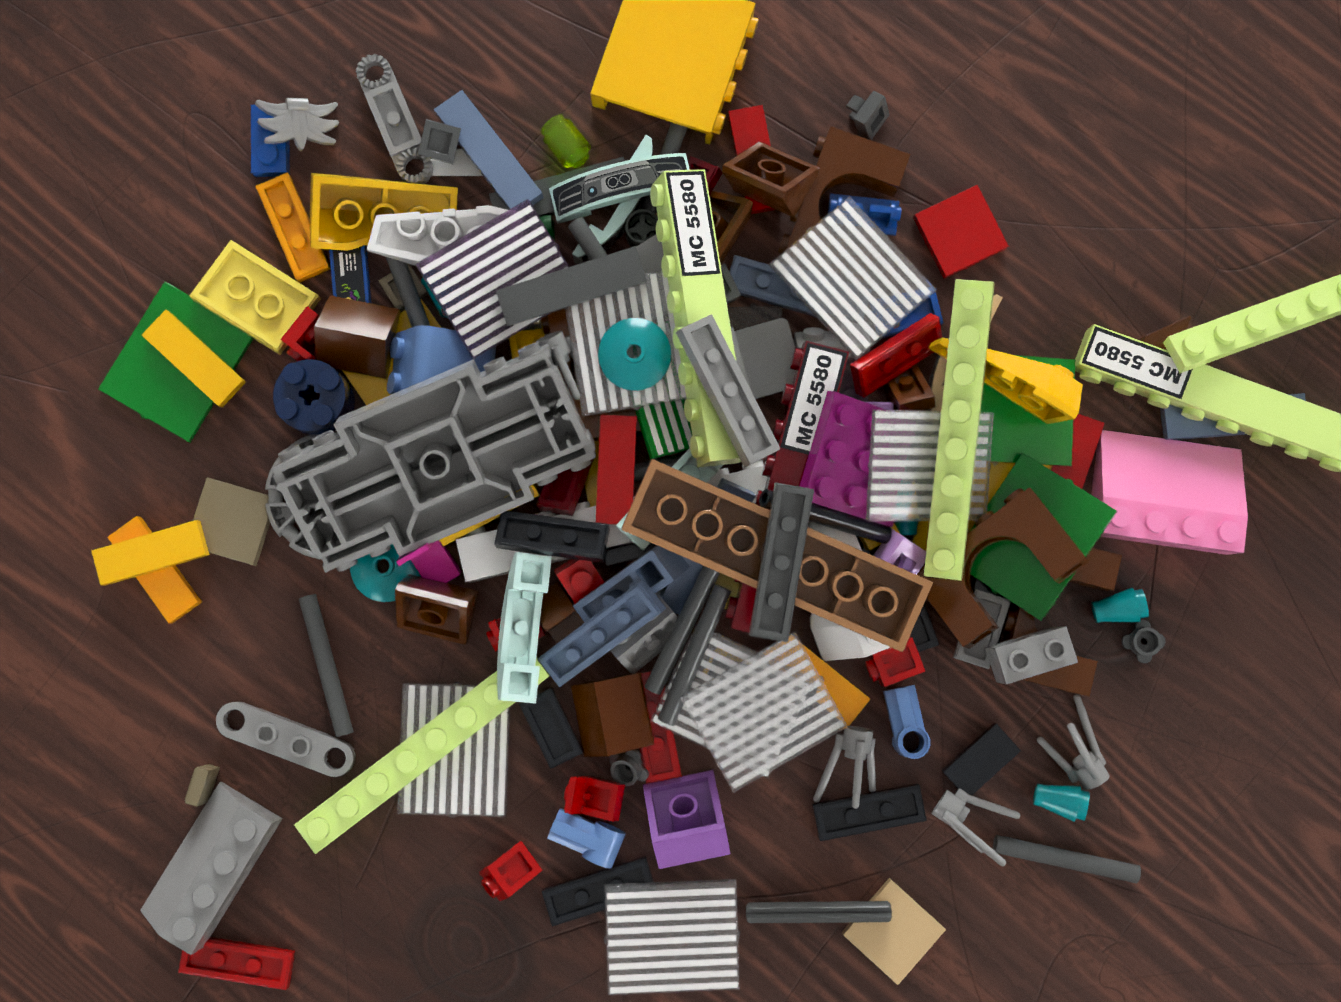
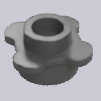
(1153, 644)
(628, 768)

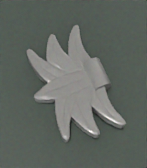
(297, 121)

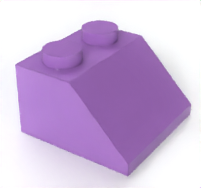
(686, 819)

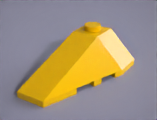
(347, 206)
(1035, 386)

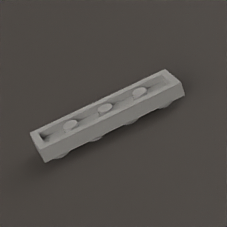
(728, 390)

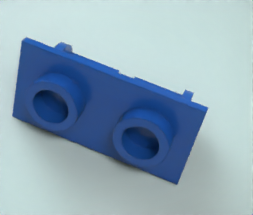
(881, 211)

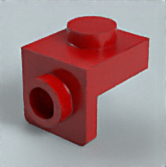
(578, 578)
(594, 797)

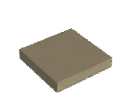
(233, 520)

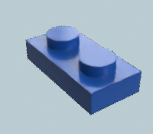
(267, 159)

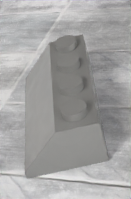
(209, 868)

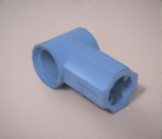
(905, 717)
(595, 840)

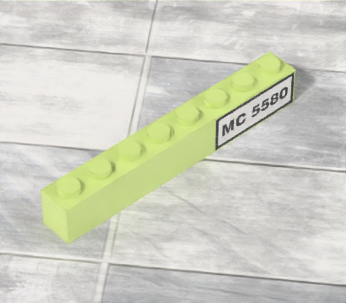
(694, 293)
(1213, 394)

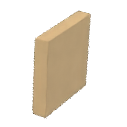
(902, 941)

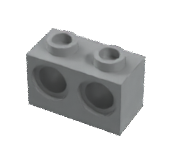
(1031, 654)

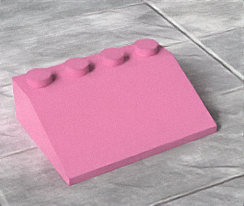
(1172, 492)

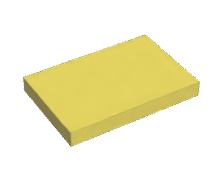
(253, 296)

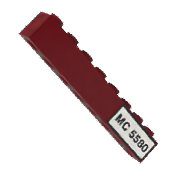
(817, 371)

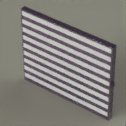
(486, 260)

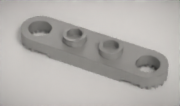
(393, 118)
(285, 738)

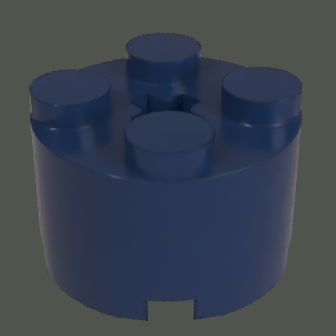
(304, 380)

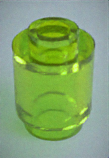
(566, 141)

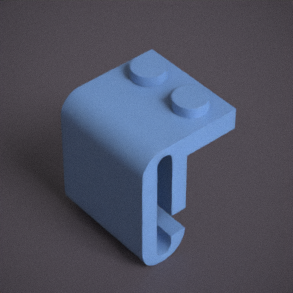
(426, 353)

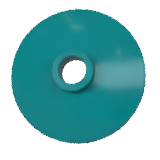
(639, 372)
(380, 585)

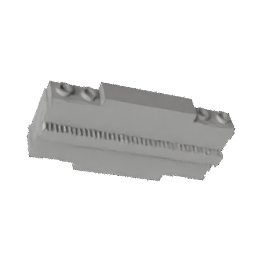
(434, 458)

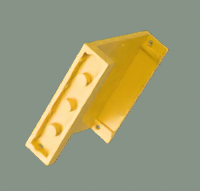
(676, 59)

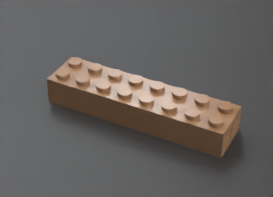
(730, 538)

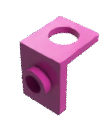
(432, 562)

